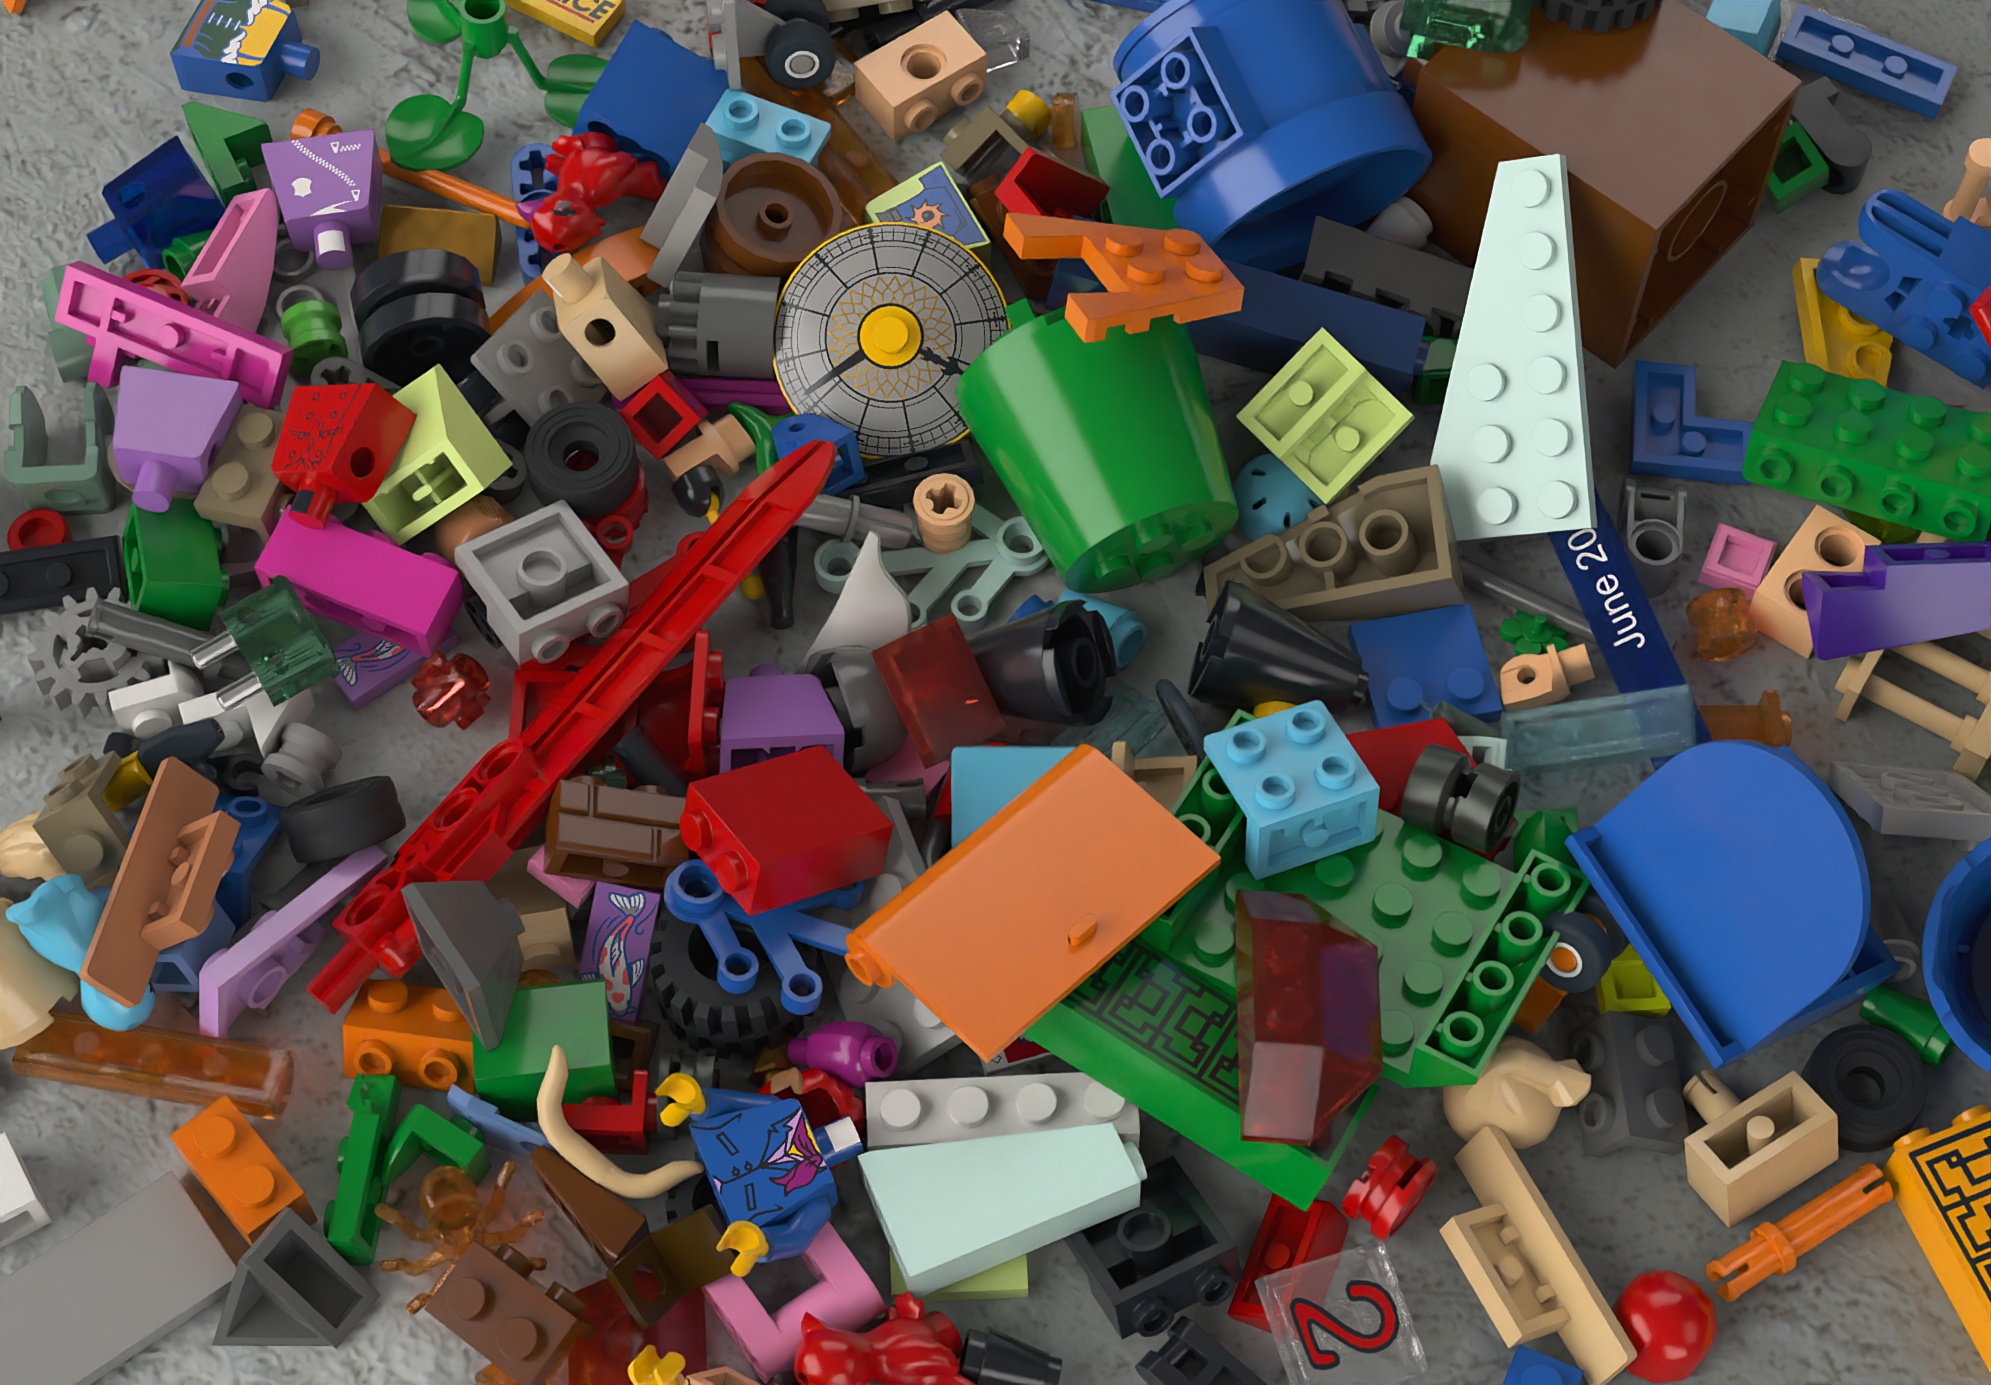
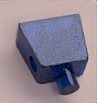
(154, 203)

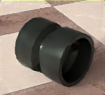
(1467, 800)

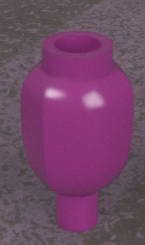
(847, 1052)

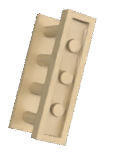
(1968, 735)

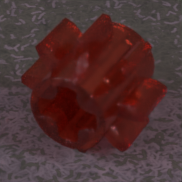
(451, 690)

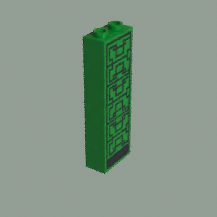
(1173, 1052)

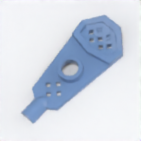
(495, 1128)

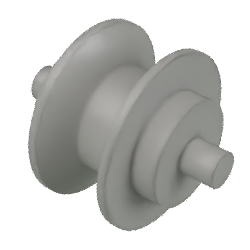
(1386, 29)

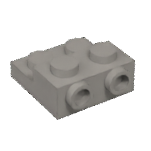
(544, 583)

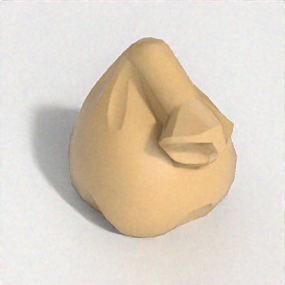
(1518, 1093)

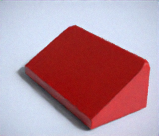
(1282, 1242)

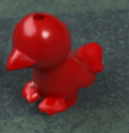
(901, 1351)

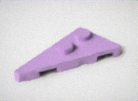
(277, 945)

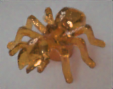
(454, 1221)

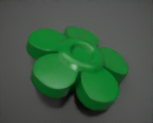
(1532, 634)

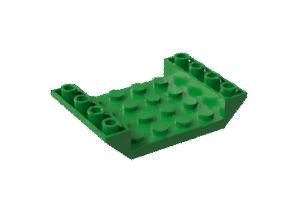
(1448, 927)

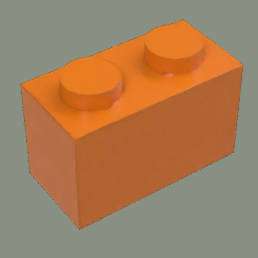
(239, 1170)

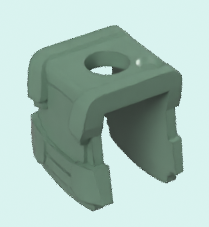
(89, 484)

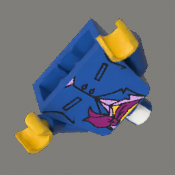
(762, 1166)

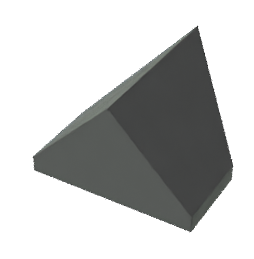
(292, 1291)

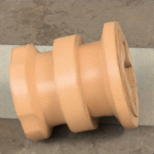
(944, 512)

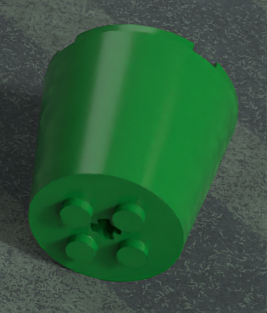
(1103, 448)

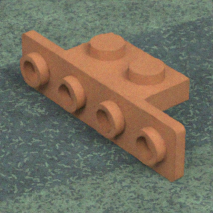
(162, 883)

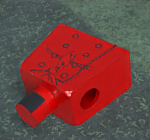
(338, 446)

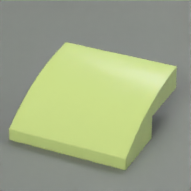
(1325, 416)

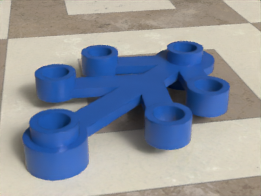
(772, 928)

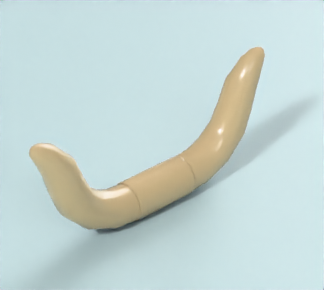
(587, 1157)

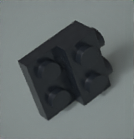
(1158, 1255)

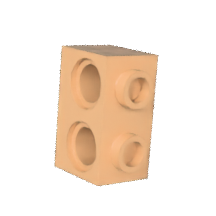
(1818, 539)

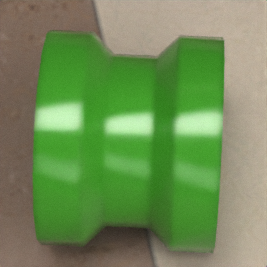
(313, 334)

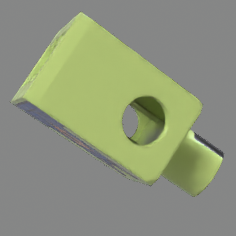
(933, 202)

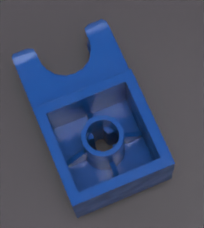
(1916, 280)

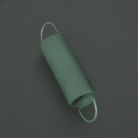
(1460, 721)

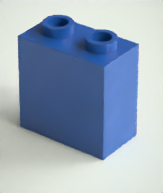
(652, 97)

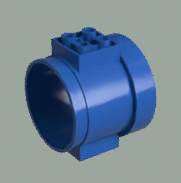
(1265, 120)

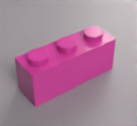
(365, 582)

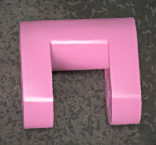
(840, 1298)

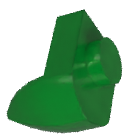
(1545, 832)
(442, 1141)

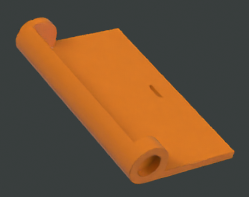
(993, 919)

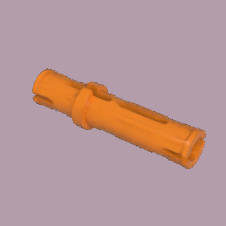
(1777, 1245)

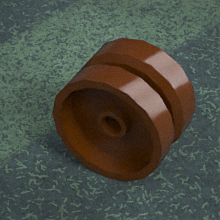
(769, 216)

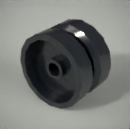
(420, 313)

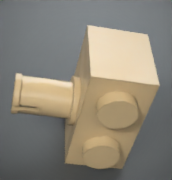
(1756, 1146)

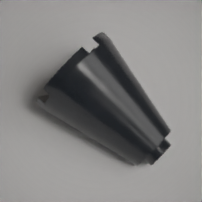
(1269, 655)
(1049, 665)

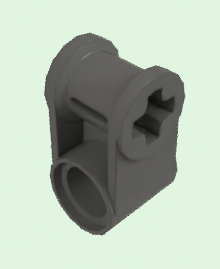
(1652, 527)

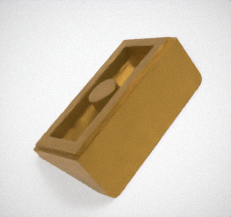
(460, 232)

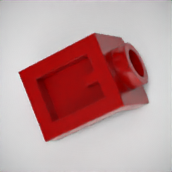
(615, 1126)

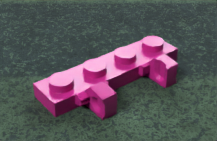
(137, 322)

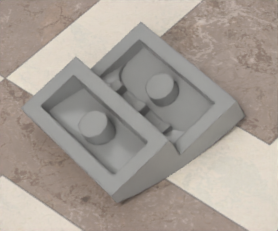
(684, 204)

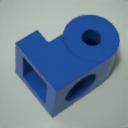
(804, 428)

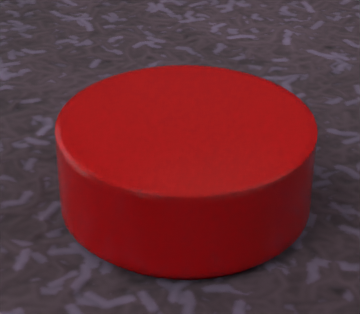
(38, 529)

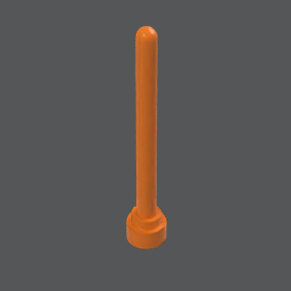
(314, 123)

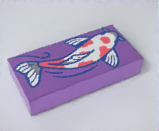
(376, 666)
(620, 944)

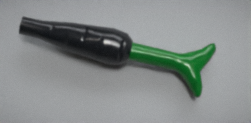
(779, 564)

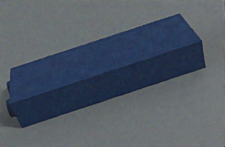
(1281, 317)

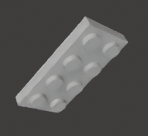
(1915, 803)
(896, 1010)

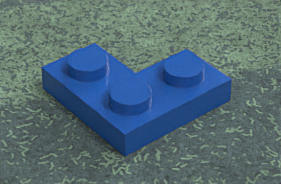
(1671, 439)

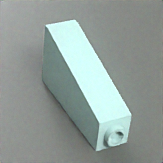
(996, 1197)

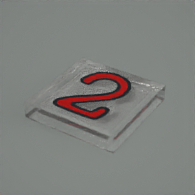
(1342, 1320)

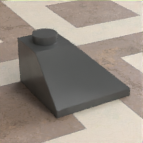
(470, 948)

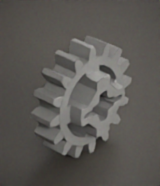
(90, 664)

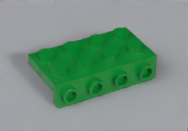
(1874, 452)

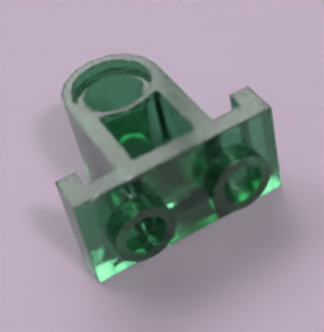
(1469, 24)

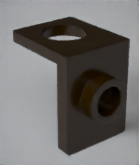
(680, 1258)

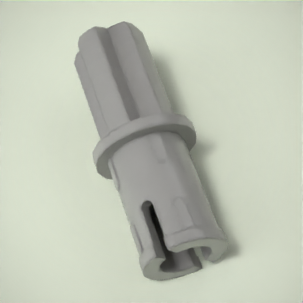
(856, 519)

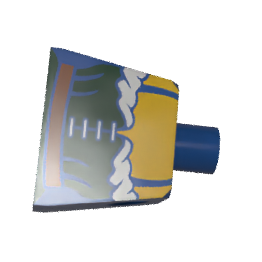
(242, 49)

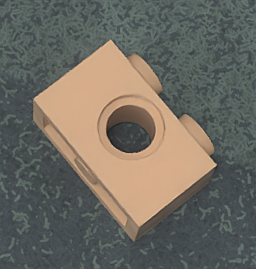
(921, 76)

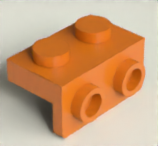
(408, 1035)

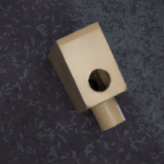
(606, 323)

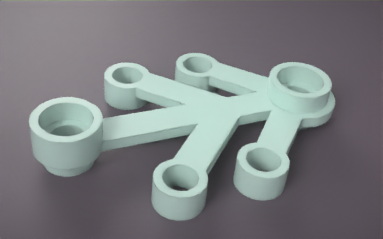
(945, 569)

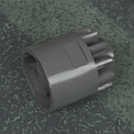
(720, 324)

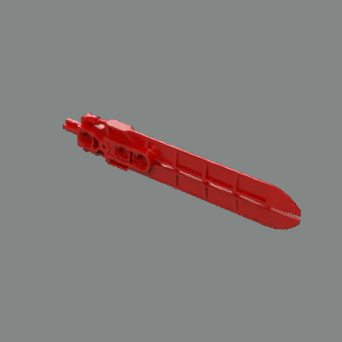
(515, 780)

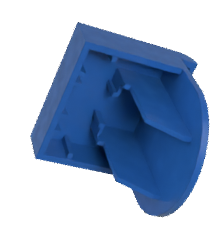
(1739, 894)

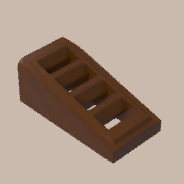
(597, 1213)

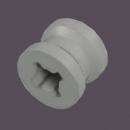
(301, 760)

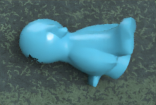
(60, 927)

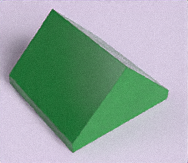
(539, 1019)

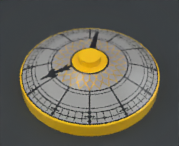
(883, 332)

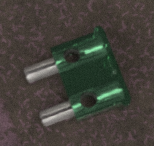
(275, 641)

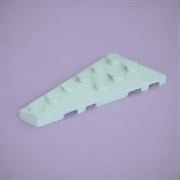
(1516, 394)

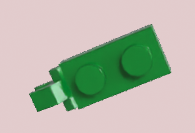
(350, 1218)

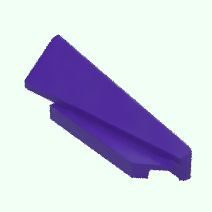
(1901, 599)

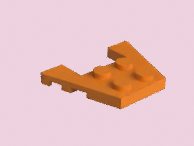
(1142, 268)

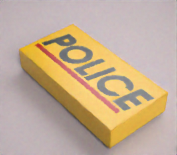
(581, 19)

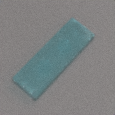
(1599, 731)

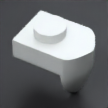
(153, 704)

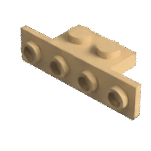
(1527, 1265)

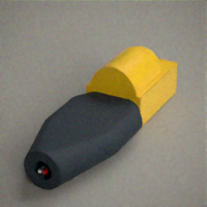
(139, 769)

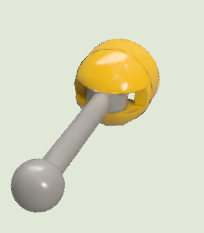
(1032, 113)

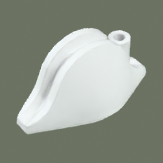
(869, 608)

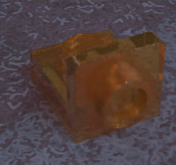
(1756, 723)

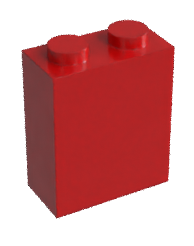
(785, 829)

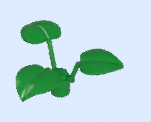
(439, 136)

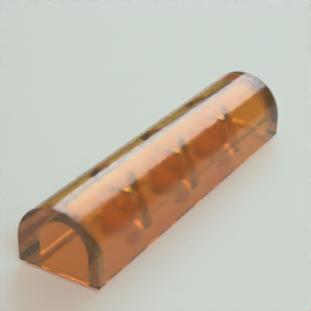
(845, 157)
(159, 1064)

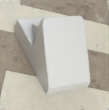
(251, 718)

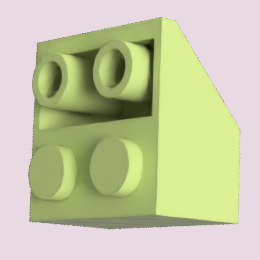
(441, 461)

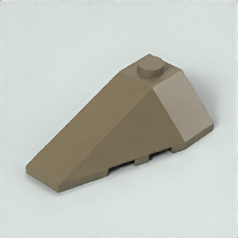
(1360, 559)

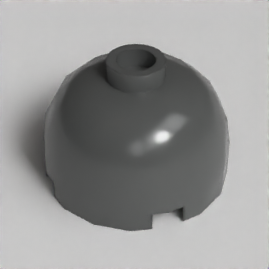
(862, 704)

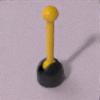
(702, 495)

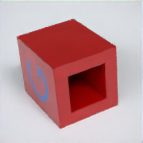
(663, 414)

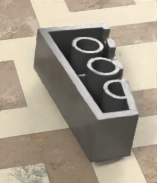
(1389, 275)

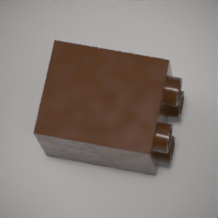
(1661, 144)

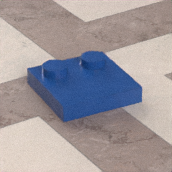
(1425, 659)

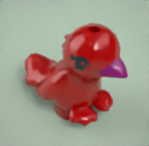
(588, 180)

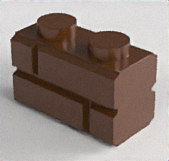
(613, 833)

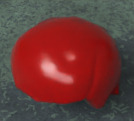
(1667, 1323)

